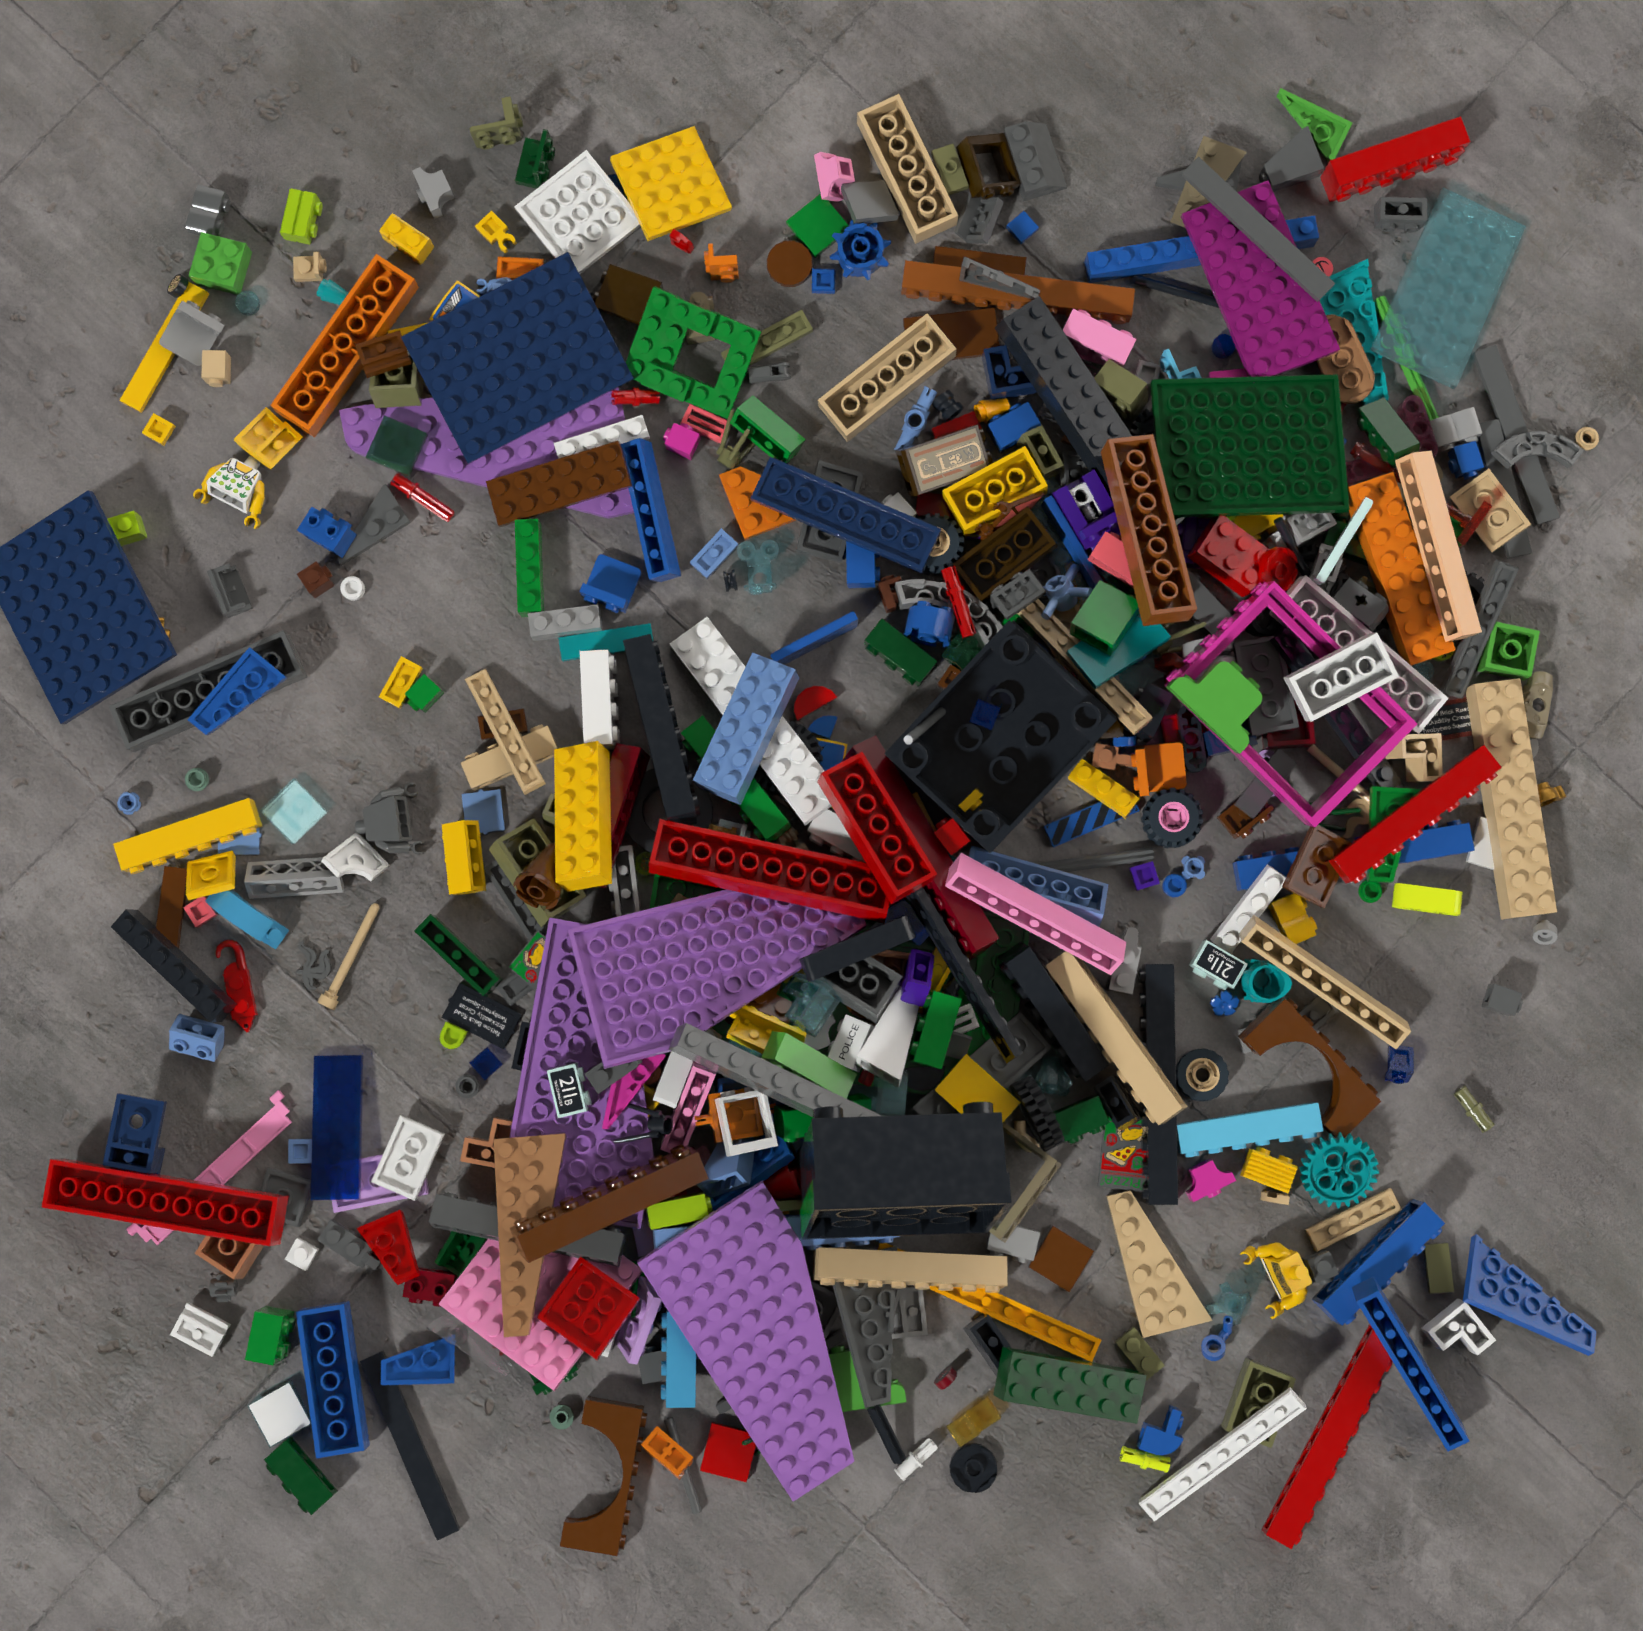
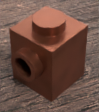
(316, 579)

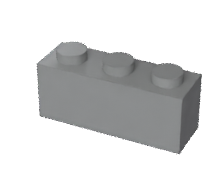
(565, 622)

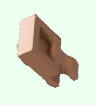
(1107, 757)

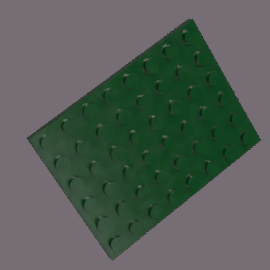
(1251, 445)

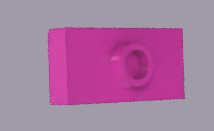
(1207, 1180)

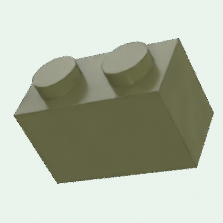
(1041, 451)

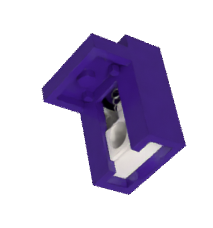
(1096, 494)

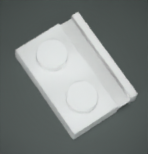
(200, 1329)

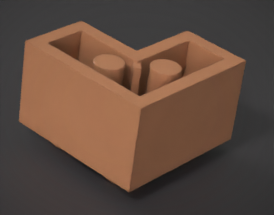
(480, 1150)

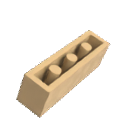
(492, 765)

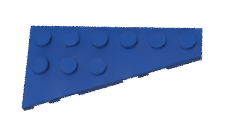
(1514, 1296)

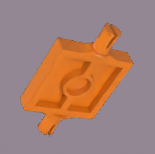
(742, 1117)

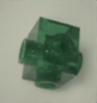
(961, 651)

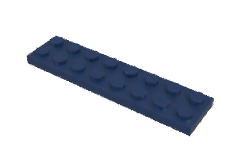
(846, 514)

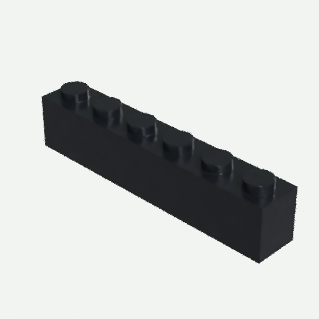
(174, 965)

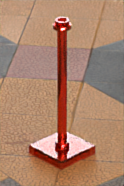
(1467, 521)

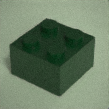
(1080, 1118)

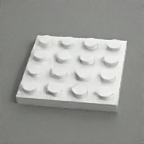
(579, 213)

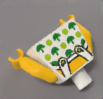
(236, 485)

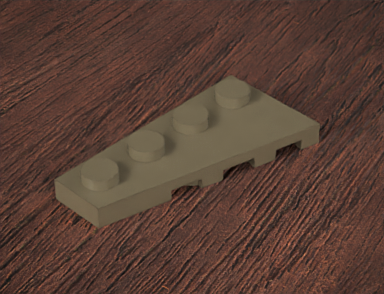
(1222, 160)

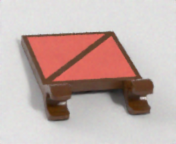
(1008, 511)

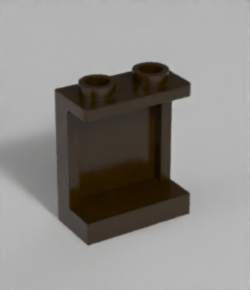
(624, 293)

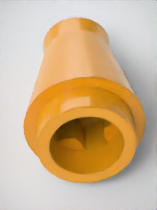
(989, 408)

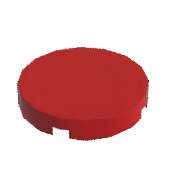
(1278, 566)

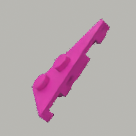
(627, 1087)

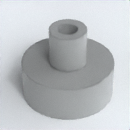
(1545, 933)

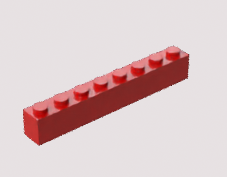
(1415, 814)

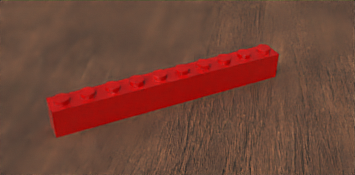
(1328, 1441)

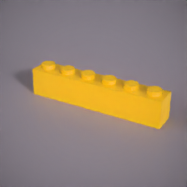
(188, 835)

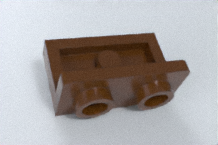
(1239, 823)

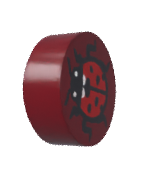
(945, 1378)

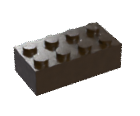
(1005, 553)

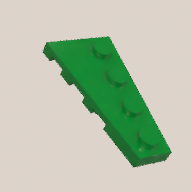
(1382, 803)

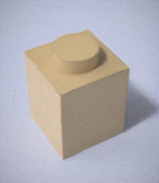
(216, 367)

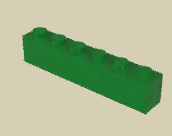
(756, 804)

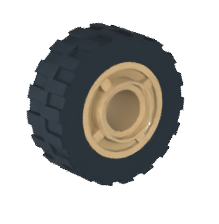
(1216, 1071)

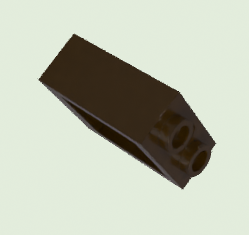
(1003, 159)

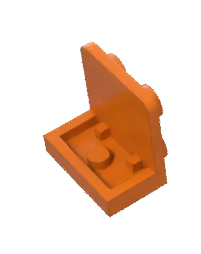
(1159, 767)

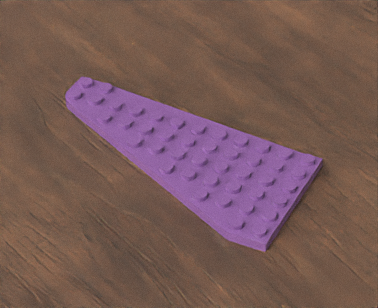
(444, 458)

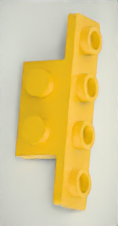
(755, 1028)

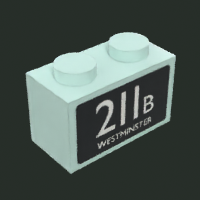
(1217, 965)
(569, 1090)

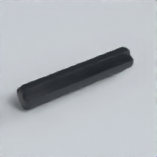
(887, 1434)

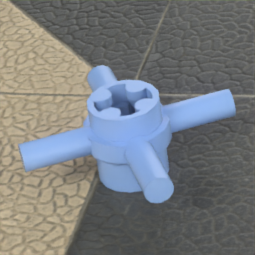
(1062, 593)

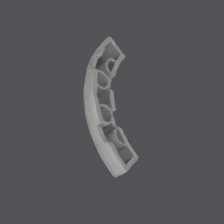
(916, 590)

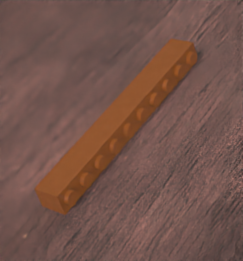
(1060, 296)

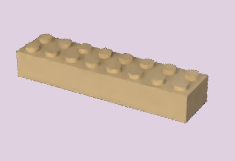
(1116, 1037)

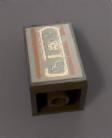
(943, 459)

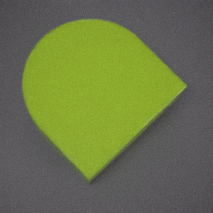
(452, 1036)

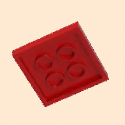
(588, 1308)

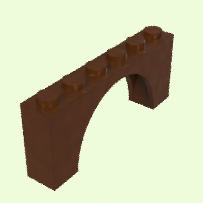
(1350, 1095)
(604, 1529)

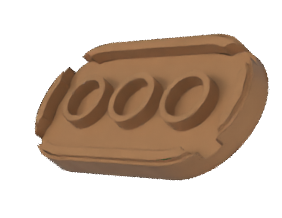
(1350, 363)

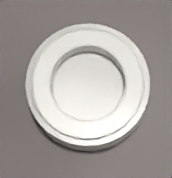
(352, 588)

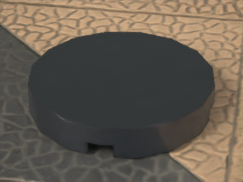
(973, 1468)

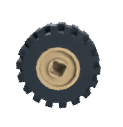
(948, 546)

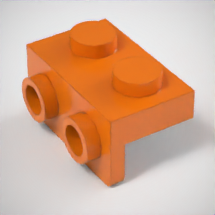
(721, 267)

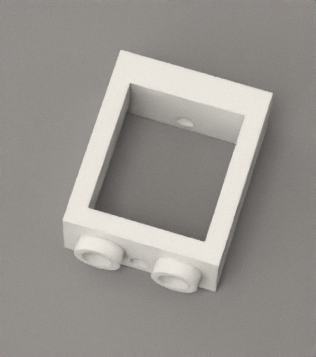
(770, 1136)

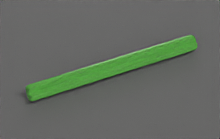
(1414, 379)

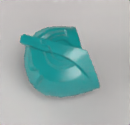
(1264, 981)

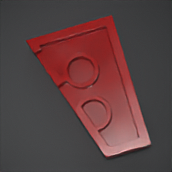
(392, 1245)

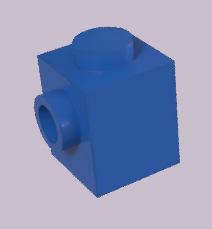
(1465, 460)

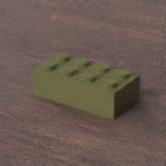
(516, 852)

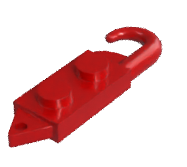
(239, 985)

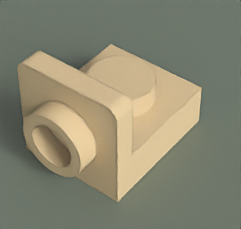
(309, 268)

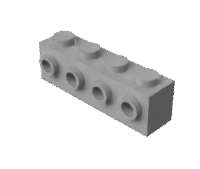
(625, 883)

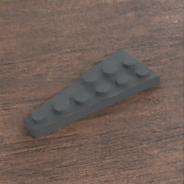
(868, 1327)

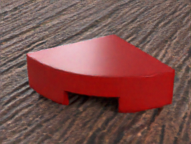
(681, 242)

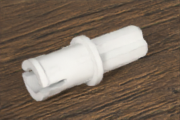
(916, 1459)

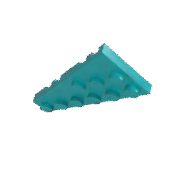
(1353, 300)

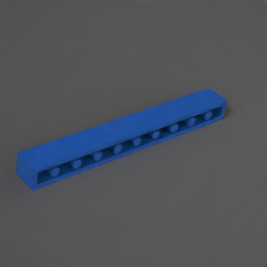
(1171, 254)
(1432, 843)

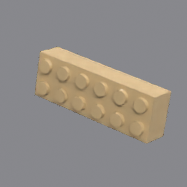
(907, 168)
(887, 377)

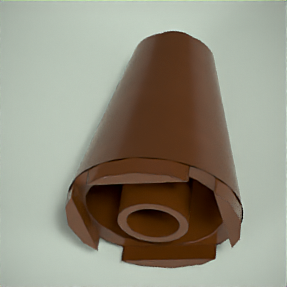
(537, 881)

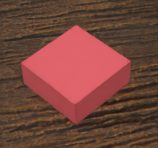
(200, 911)

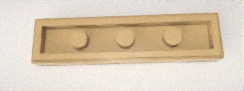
(1353, 1219)

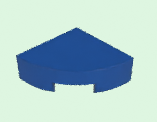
(823, 726)

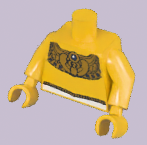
(1286, 1274)

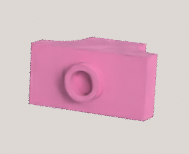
(832, 173)

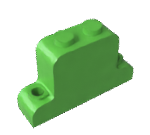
(1221, 701)
(848, 1385)

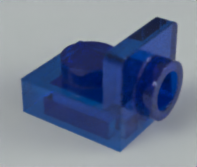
(1400, 1064)

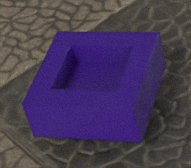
(1144, 875)

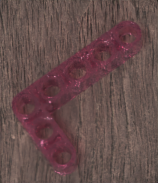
(1426, 440)

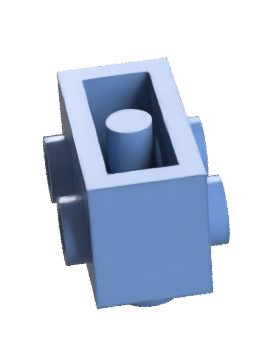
(196, 1037)

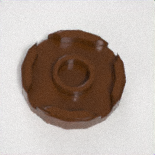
(789, 263)

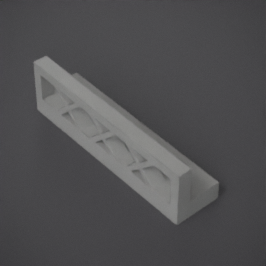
(293, 881)

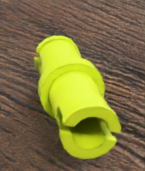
(1144, 1459)

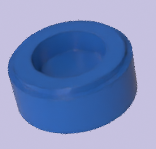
(1125, 741)
(1174, 885)

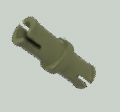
(1474, 1109)

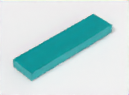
(601, 640)

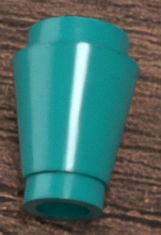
(331, 292)

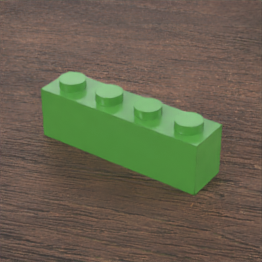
(808, 1063)

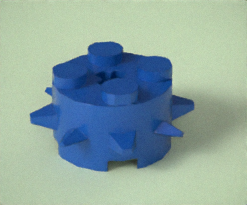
(855, 262)

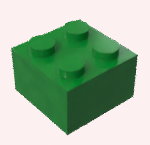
(270, 1335)

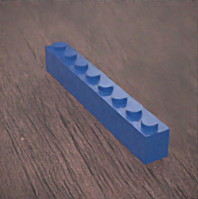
(1410, 1363)

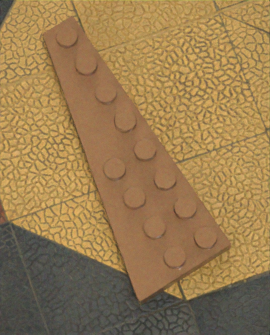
(525, 1183)

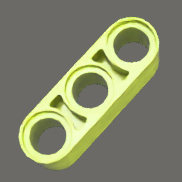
(1427, 899)

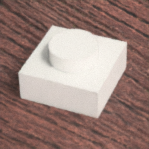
(302, 1254)

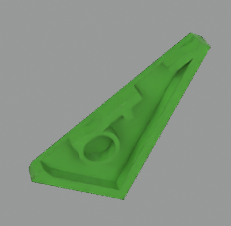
(1325, 127)

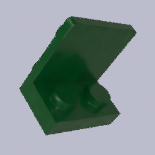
(535, 160)

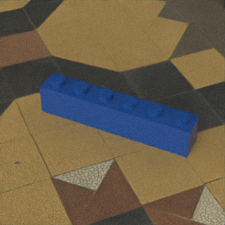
(650, 511)

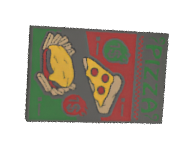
(528, 961)
(1122, 1157)

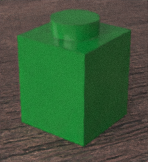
(423, 694)

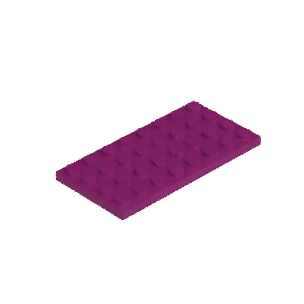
(1263, 307)

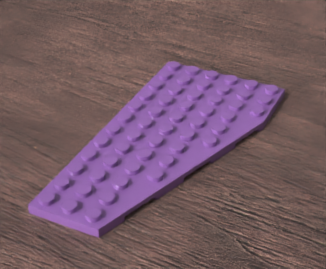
(691, 964)
(562, 1036)
(754, 1322)

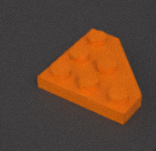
(750, 516)

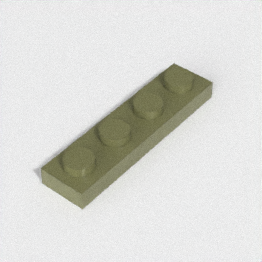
(779, 336)

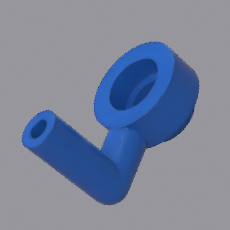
(1217, 1341)

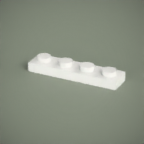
(621, 431)
(1252, 903)

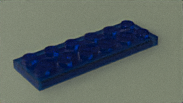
(337, 1127)

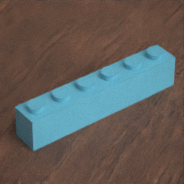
(1249, 1128)

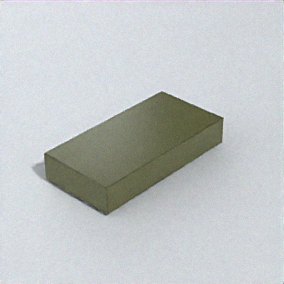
(1438, 1268)

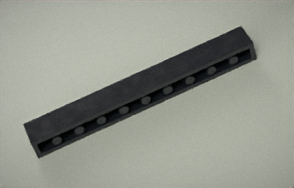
(1159, 1040)

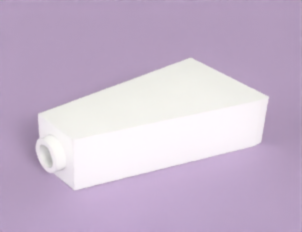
(889, 1042)

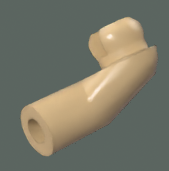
(1020, 1127)

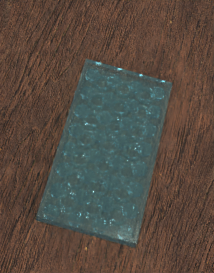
(1448, 288)

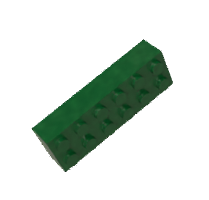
(1069, 1385)

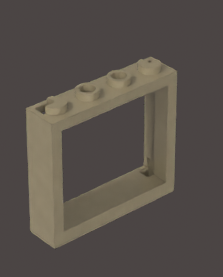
(1032, 1191)

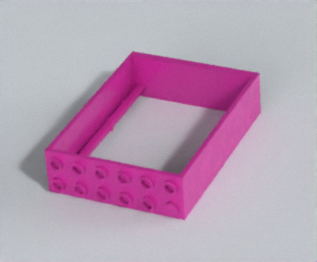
(1295, 618)

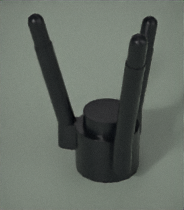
(657, 1124)

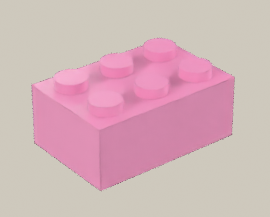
(1097, 339)

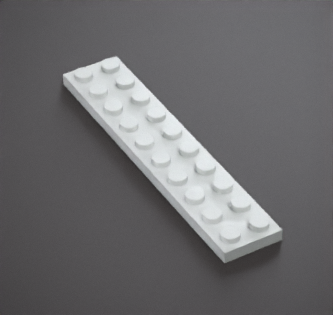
(786, 757)

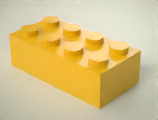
(1004, 480)

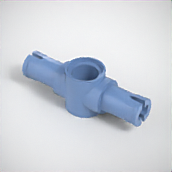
(921, 408)

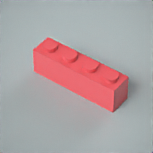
(1111, 557)

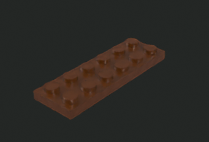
(559, 483)

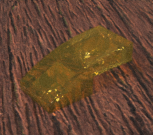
(973, 1421)

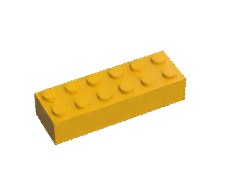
(582, 816)

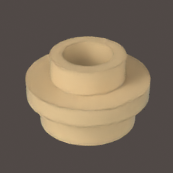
(1591, 434)

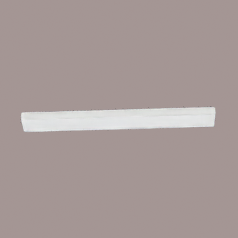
(1222, 1454)

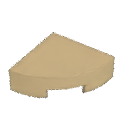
(1275, 1197)

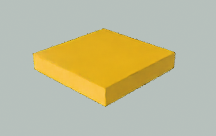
(210, 875)

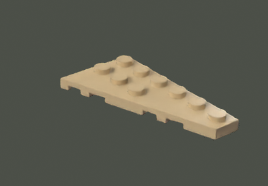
(1156, 1283)

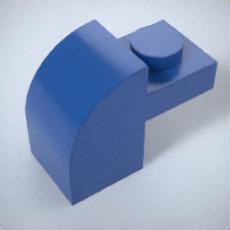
(1162, 1440)

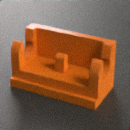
(667, 1452)

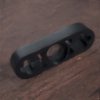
(1198, 731)

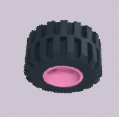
(1172, 818)

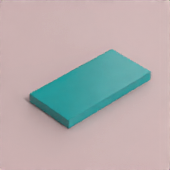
(1135, 645)

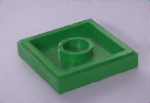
(816, 225)

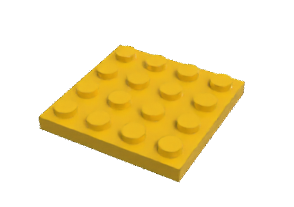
(670, 183)

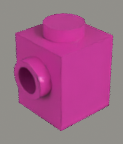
(681, 440)

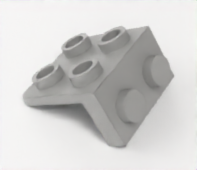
(191, 332)

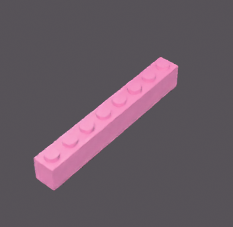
(1036, 914)

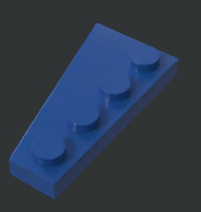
(239, 688)

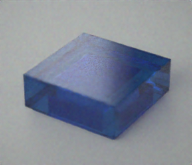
(985, 714)
(486, 1063)

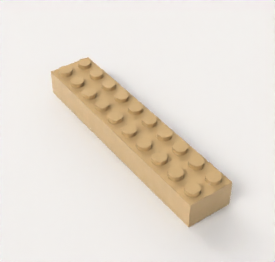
(1512, 800)

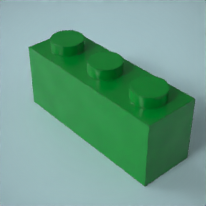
(767, 430)

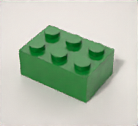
(934, 1029)

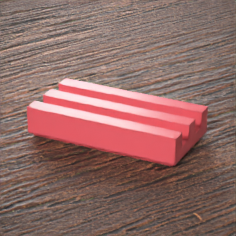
(707, 414)

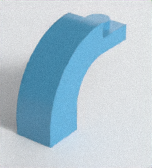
(247, 917)

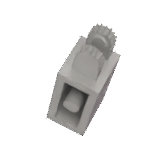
(1124, 976)

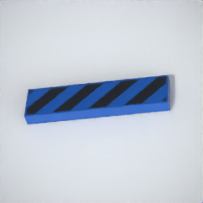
(1082, 823)

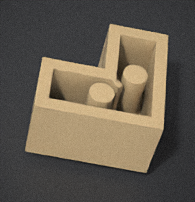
(1421, 756)

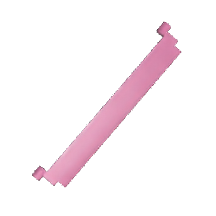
(232, 1159)

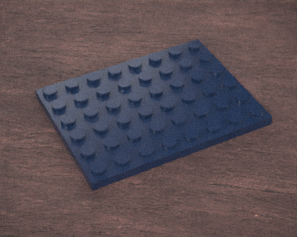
(517, 358)
(79, 608)

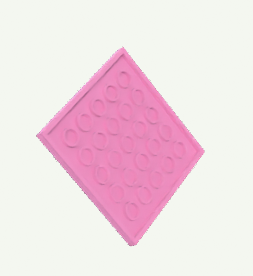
(478, 1304)

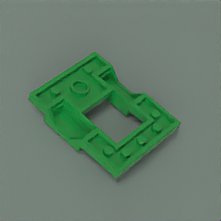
(660, 343)

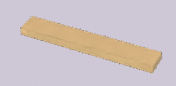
(505, 731)

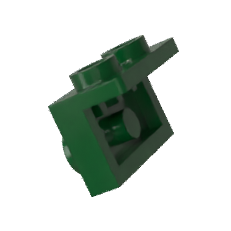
(459, 1251)

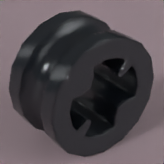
(730, 580)

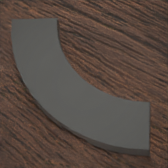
(1537, 444)

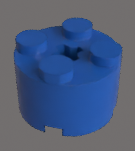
(930, 624)

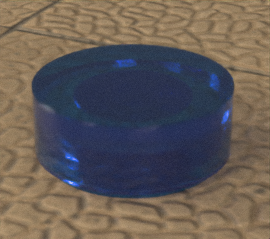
(1223, 346)

